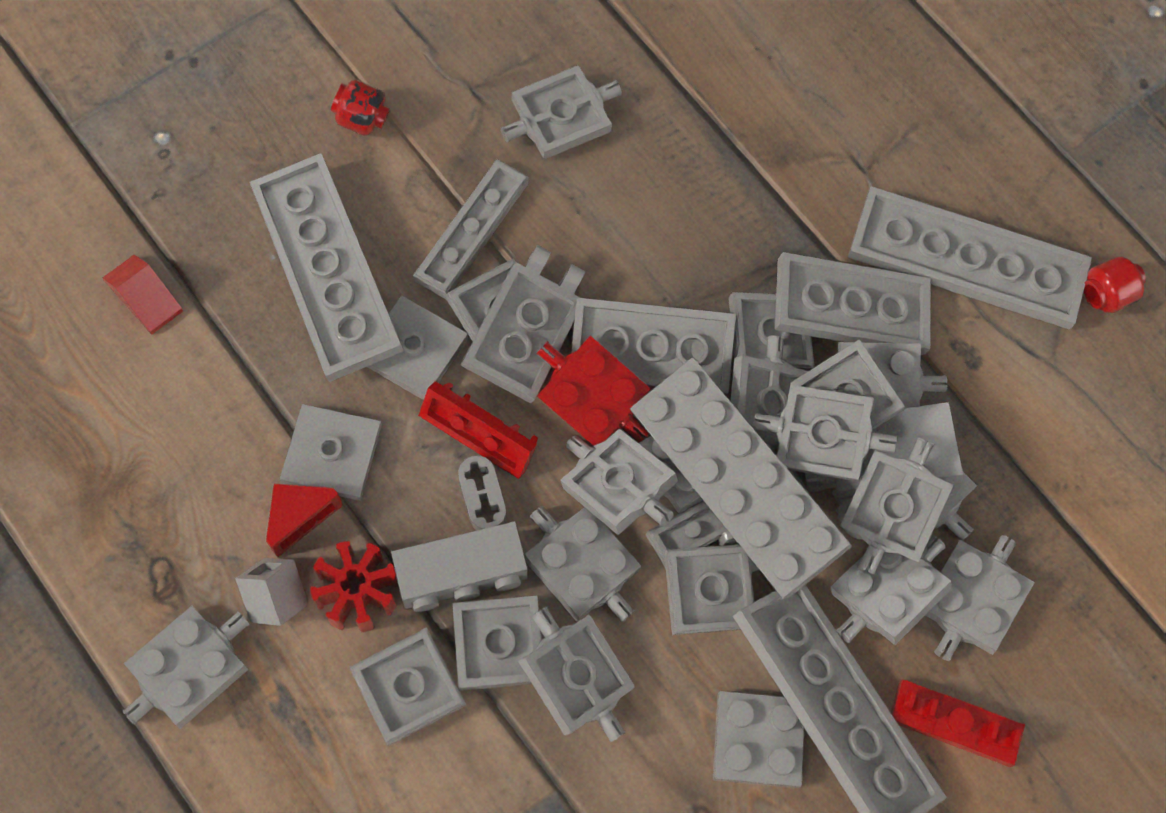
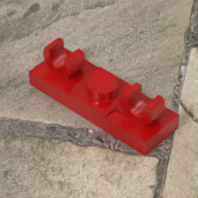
(477, 428)
(957, 723)

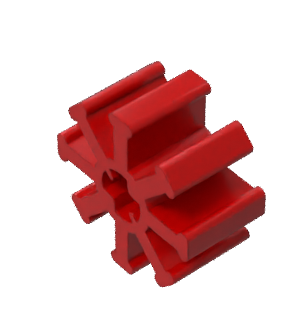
(341, 580)

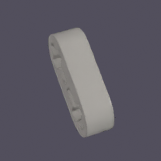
(490, 492)

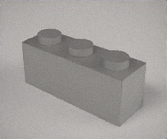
(460, 567)

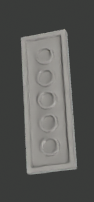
(971, 257)
(326, 268)
(740, 479)
(838, 705)

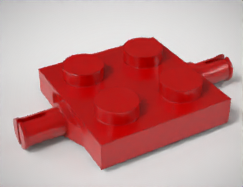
(593, 392)

